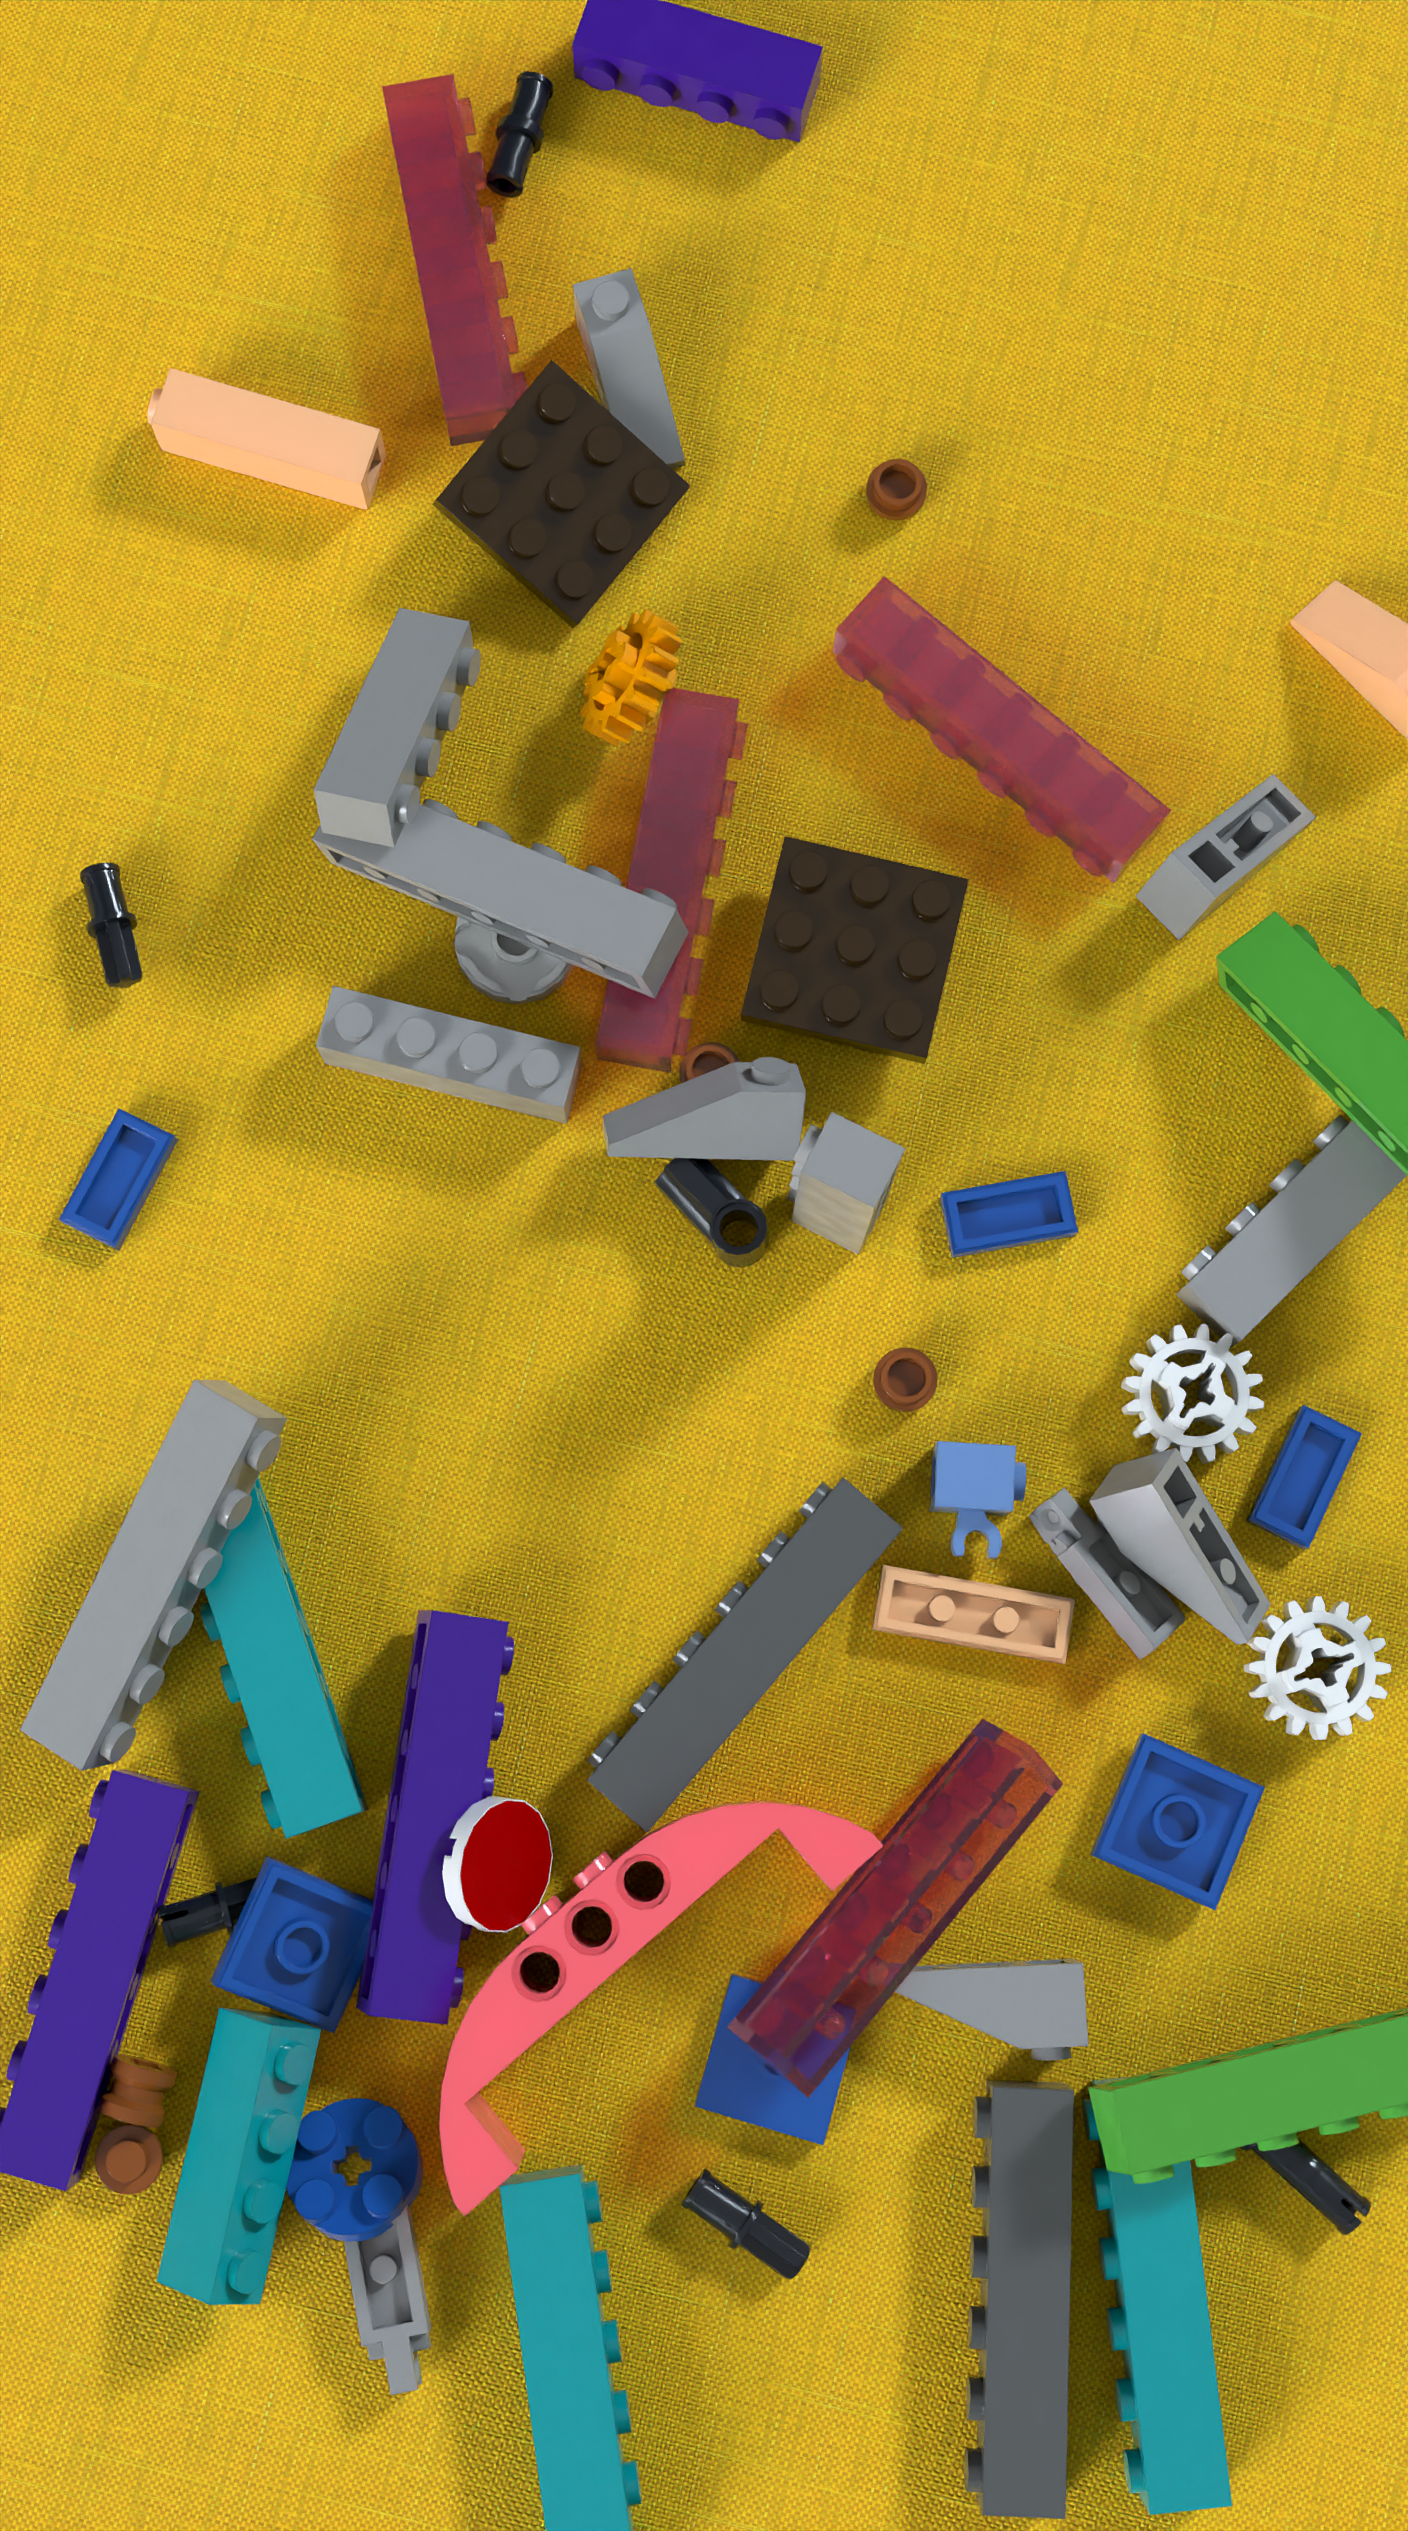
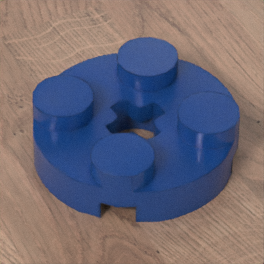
(381, 2193)

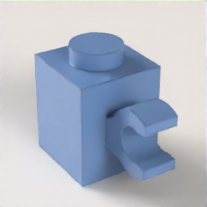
(975, 1483)

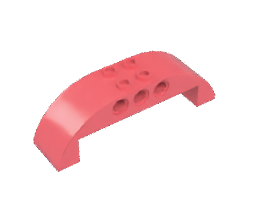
(517, 2010)

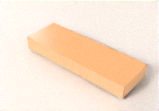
(973, 1614)

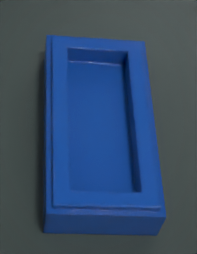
(118, 1179)
(1008, 1214)
(1303, 1477)

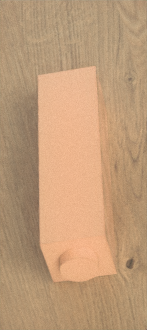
(267, 438)

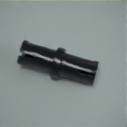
(519, 134)

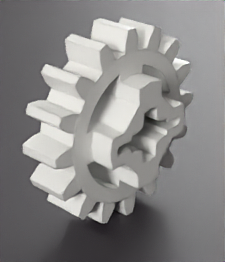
(1218, 1408)
(1330, 1692)

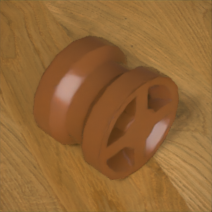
(137, 2090)

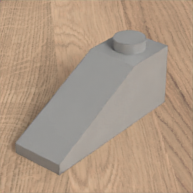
(626, 361)
(1224, 856)
(723, 1114)
(1178, 1540)
(1019, 2002)

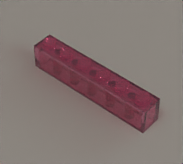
(452, 255)
(998, 731)
(675, 857)
(895, 1906)

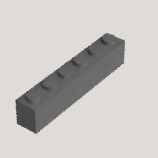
(743, 1654)
(1023, 2299)

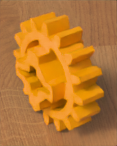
(630, 677)

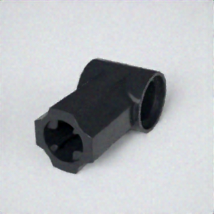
(711, 1205)

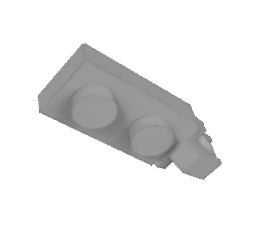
(1119, 1588)
(391, 2301)

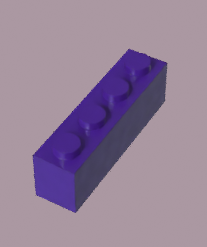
(699, 64)

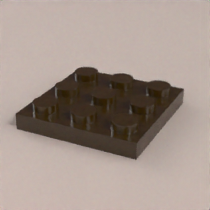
(561, 494)
(854, 950)

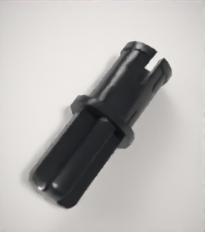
(111, 925)
(204, 1912)
(747, 2225)

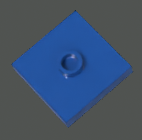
(1177, 1821)
(297, 1945)
(750, 2091)

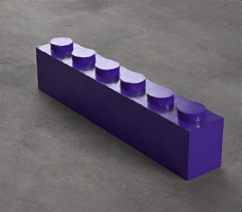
(435, 1779)
(93, 1976)

